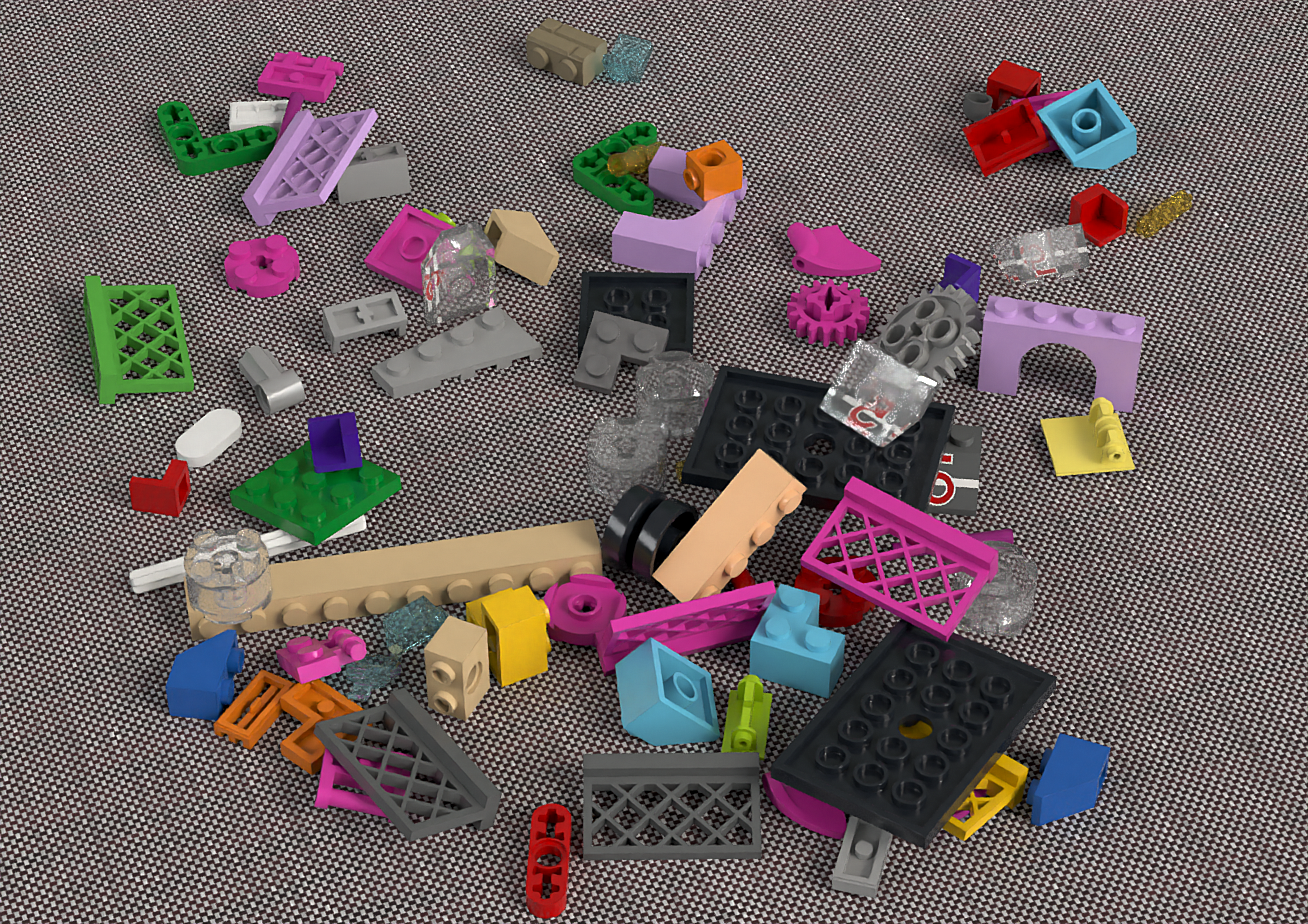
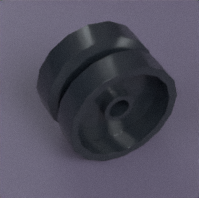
(645, 531)

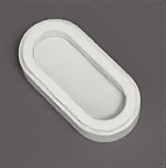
(209, 437)

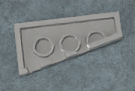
(457, 353)

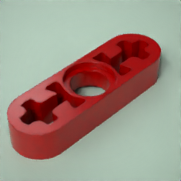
(557, 874)

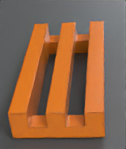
(262, 711)

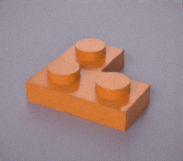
(312, 704)

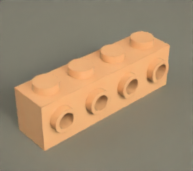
(731, 530)

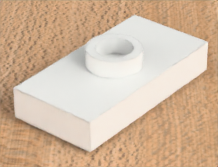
(257, 113)

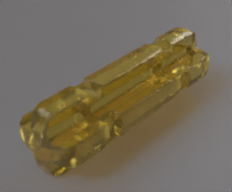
(1164, 213)

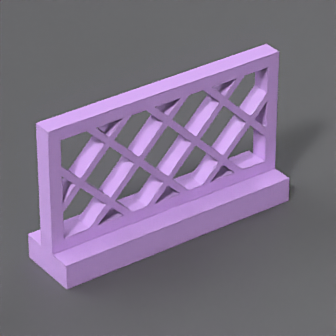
(306, 162)

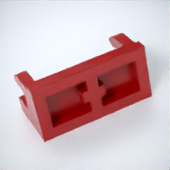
(1006, 137)

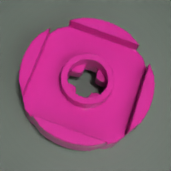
(246, 258)
(583, 590)

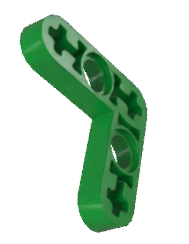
(258, 142)
(592, 171)

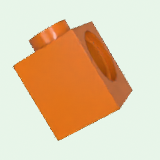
(713, 170)

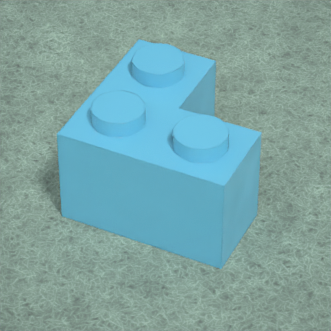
(793, 648)

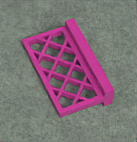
(924, 535)
(687, 625)

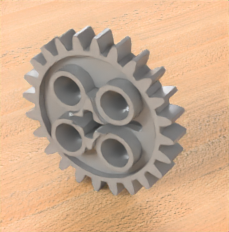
(933, 331)

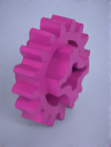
(828, 313)

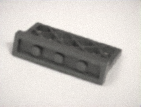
(433, 755)
(677, 774)

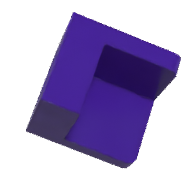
(961, 274)
(334, 442)

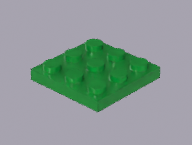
(310, 502)

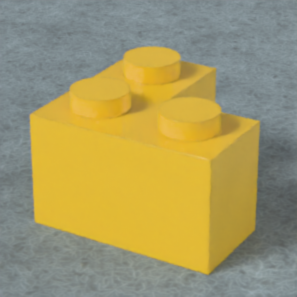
(514, 633)

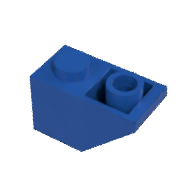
(204, 677)
(1069, 779)

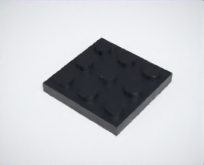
(644, 297)

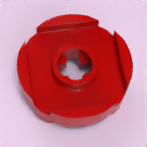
(840, 609)

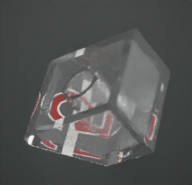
(1042, 254)
(458, 274)
(878, 393)

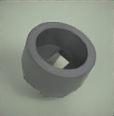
(977, 105)

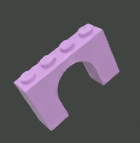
(674, 244)
(1018, 325)

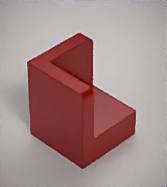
(1012, 80)
(1101, 214)
(163, 495)

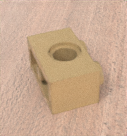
(457, 668)

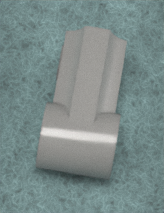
(272, 384)

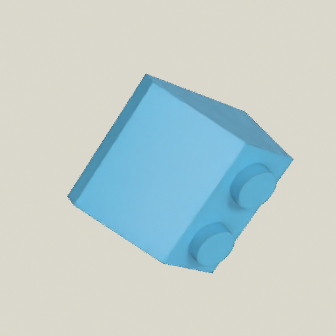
(1090, 128)
(665, 697)

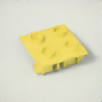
(1088, 442)

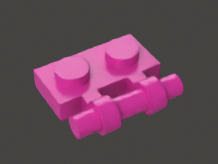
(300, 74)
(312, 659)

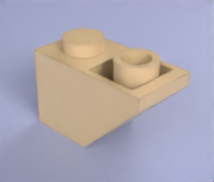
(522, 245)

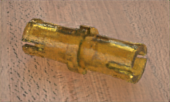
(634, 160)

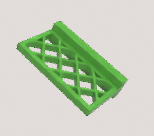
(112, 364)

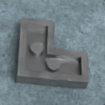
(613, 341)

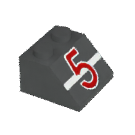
(959, 473)

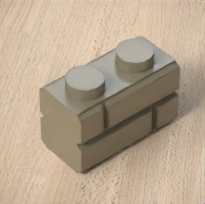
(566, 51)

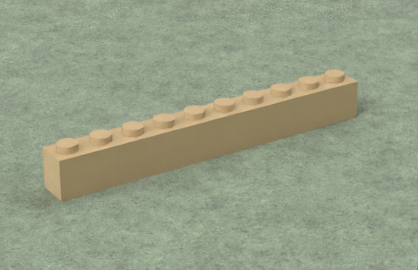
(395, 576)

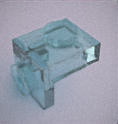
(628, 59)
(412, 625)

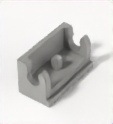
(375, 174)
(363, 318)

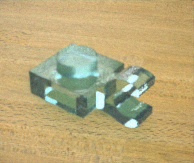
(370, 674)

